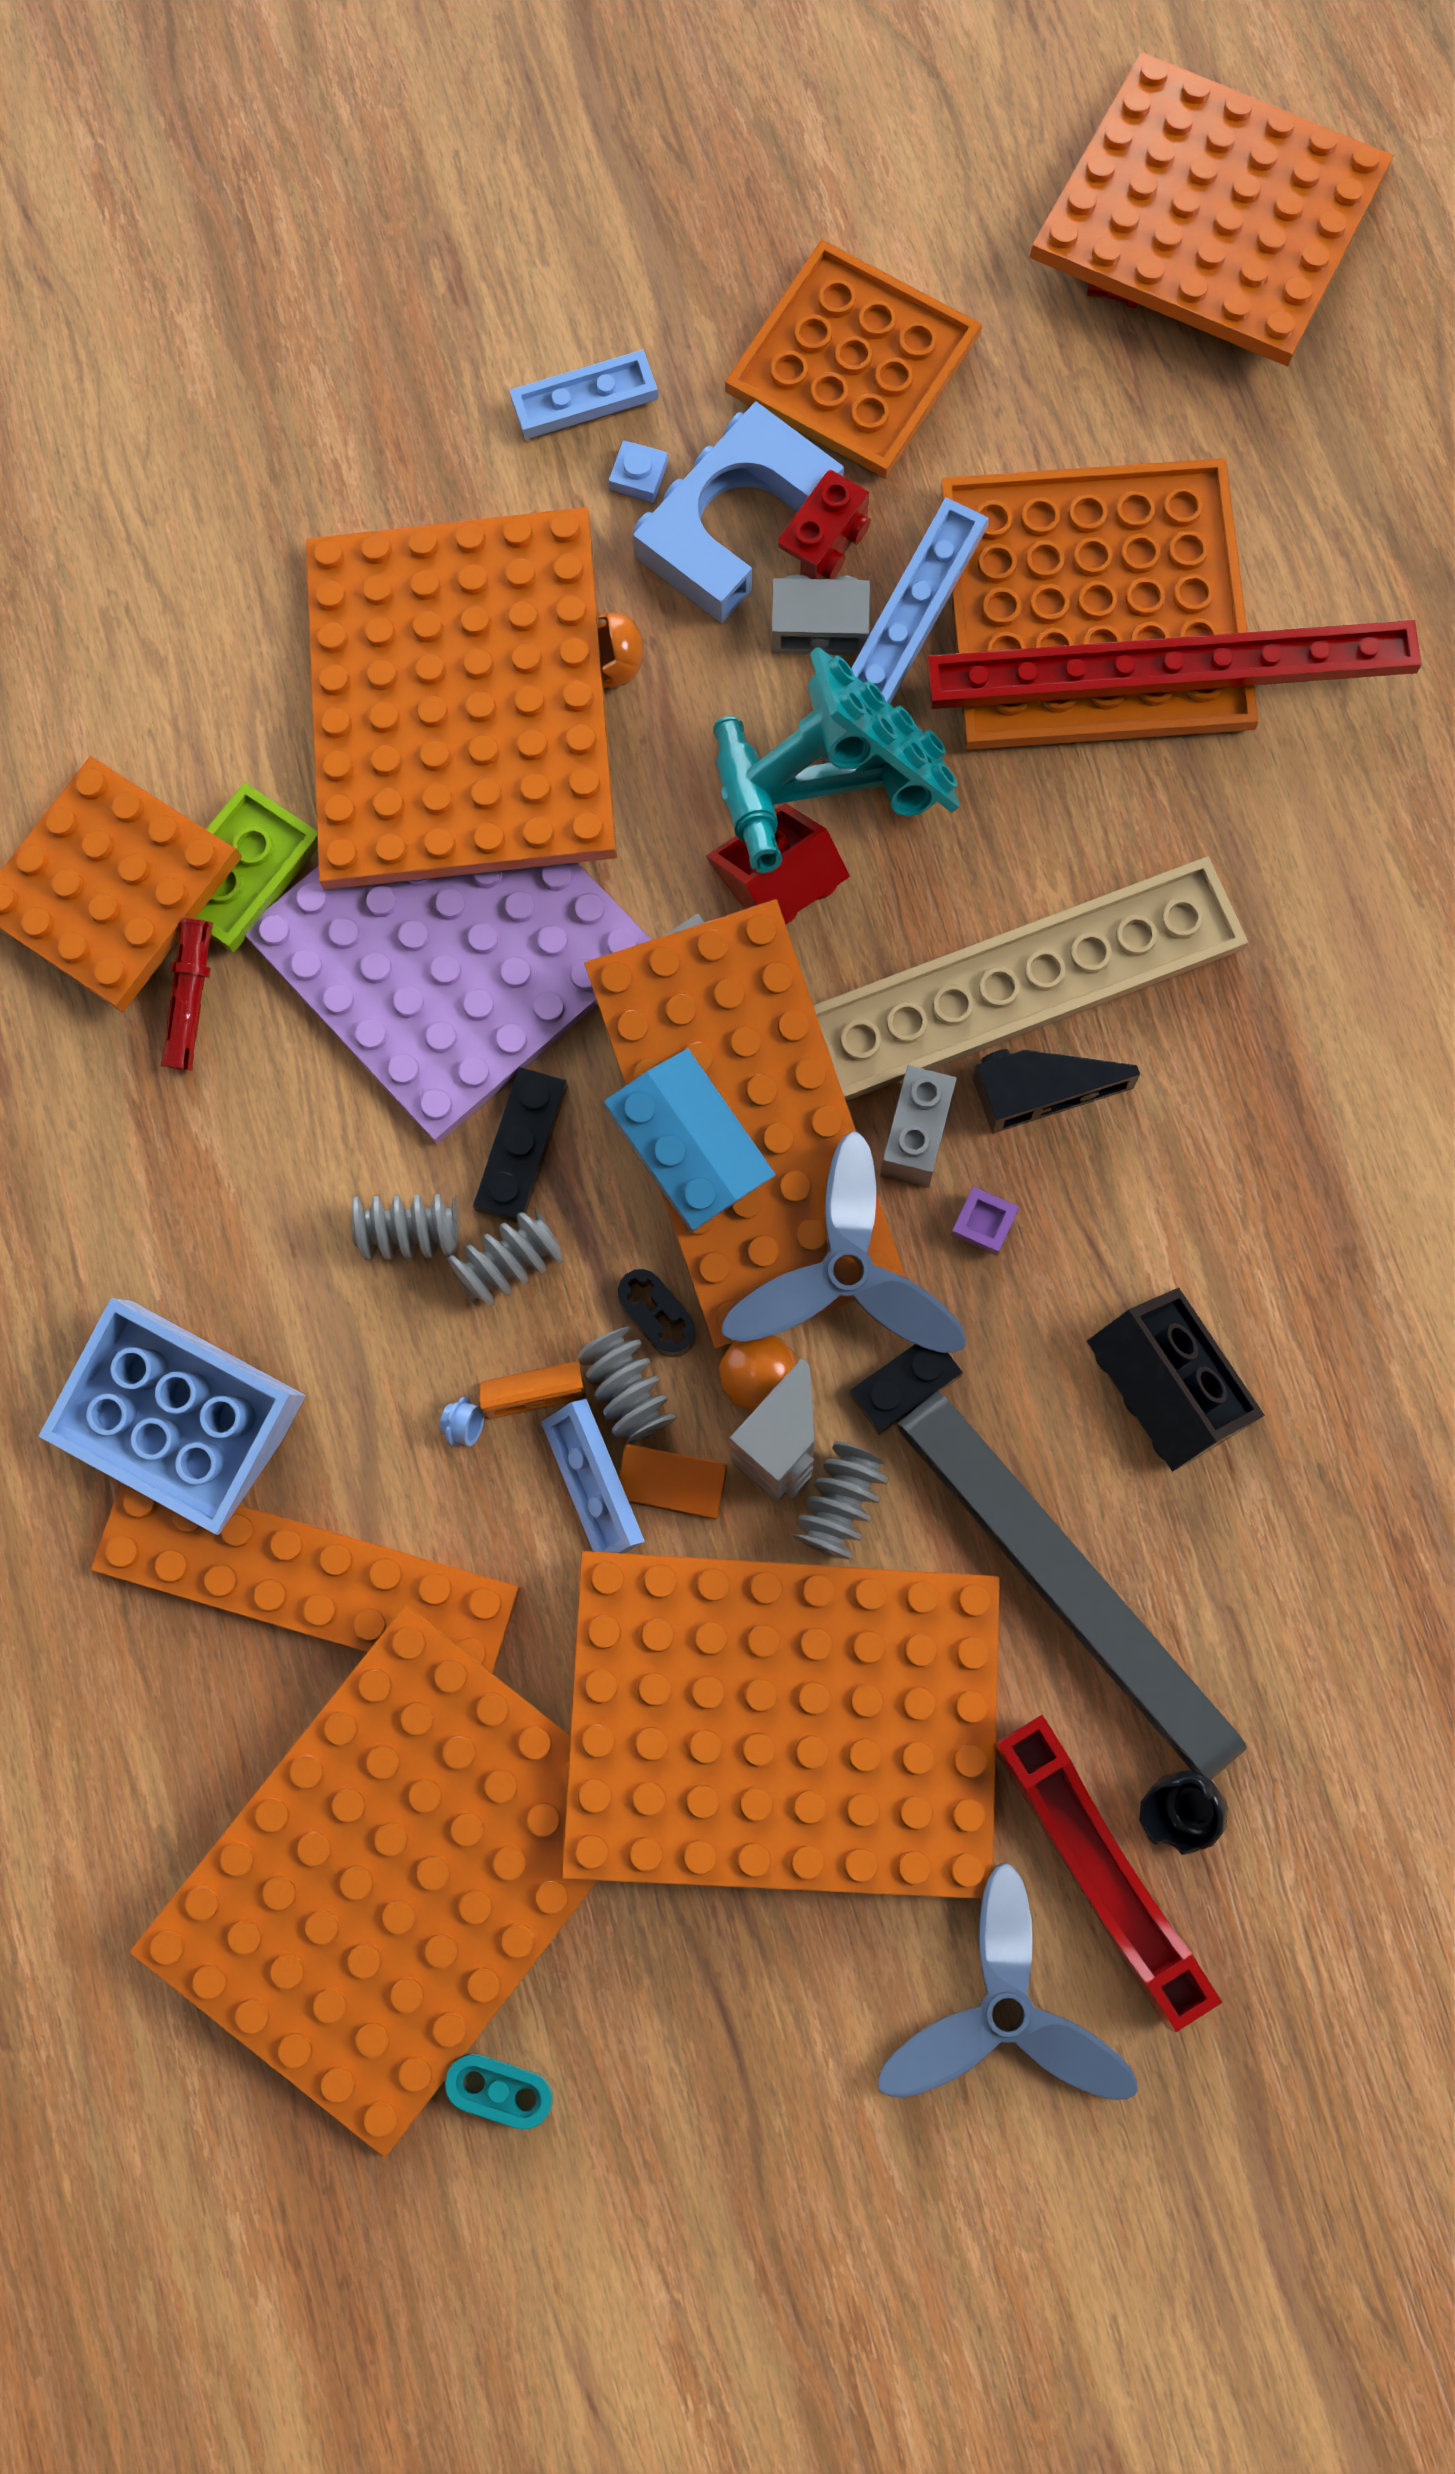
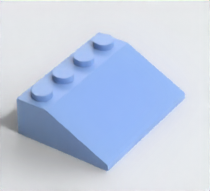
(170, 1414)

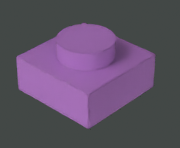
(985, 1221)

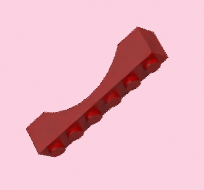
(1105, 1876)

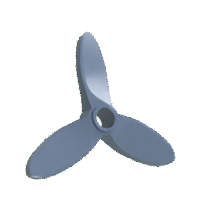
(884, 1295)
(968, 2036)

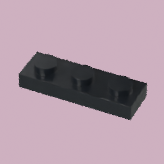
(520, 1145)

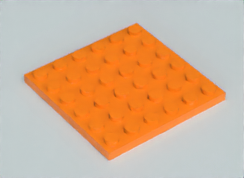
(1212, 208)
(1101, 563)

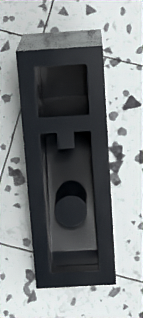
(1040, 1084)

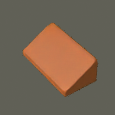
(532, 1390)
(672, 1481)

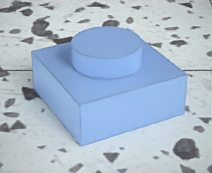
(638, 471)

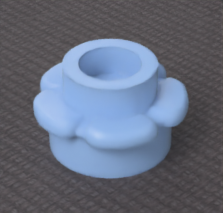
(462, 1422)

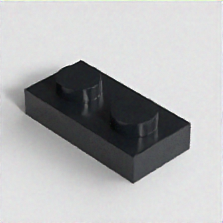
(903, 1385)

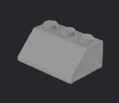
(778, 1437)

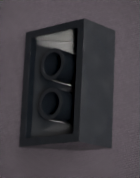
(1174, 1378)

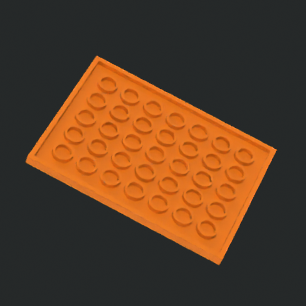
(458, 699)
(782, 1726)
(381, 1884)

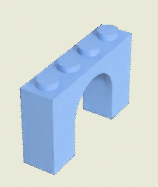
(753, 452)

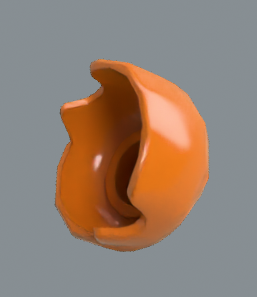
(620, 649)
(754, 1369)

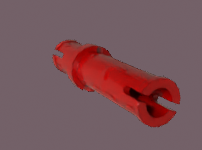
(186, 996)

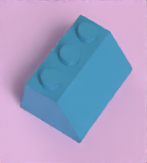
(688, 1139)

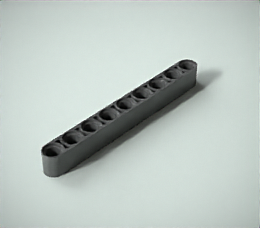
(1072, 1587)

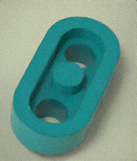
(499, 2095)

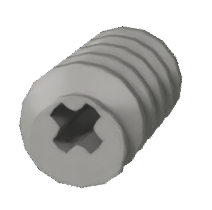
(405, 1227)
(506, 1258)
(624, 1386)
(841, 1500)

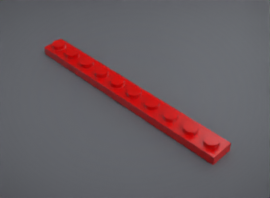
(1173, 664)

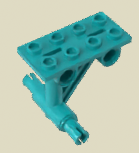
(867, 749)

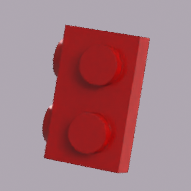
(827, 526)

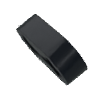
(665, 1305)

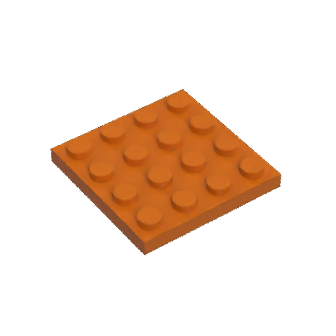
(853, 358)
(108, 882)

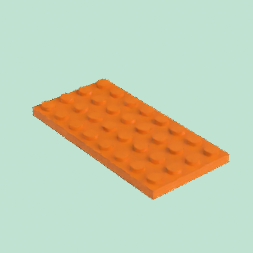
(749, 1021)

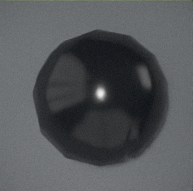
(1184, 1812)

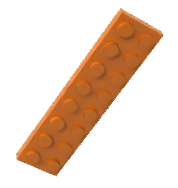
(301, 1576)

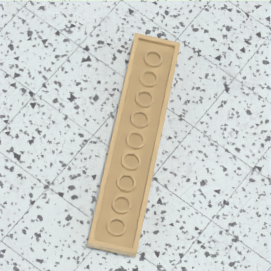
(1029, 977)

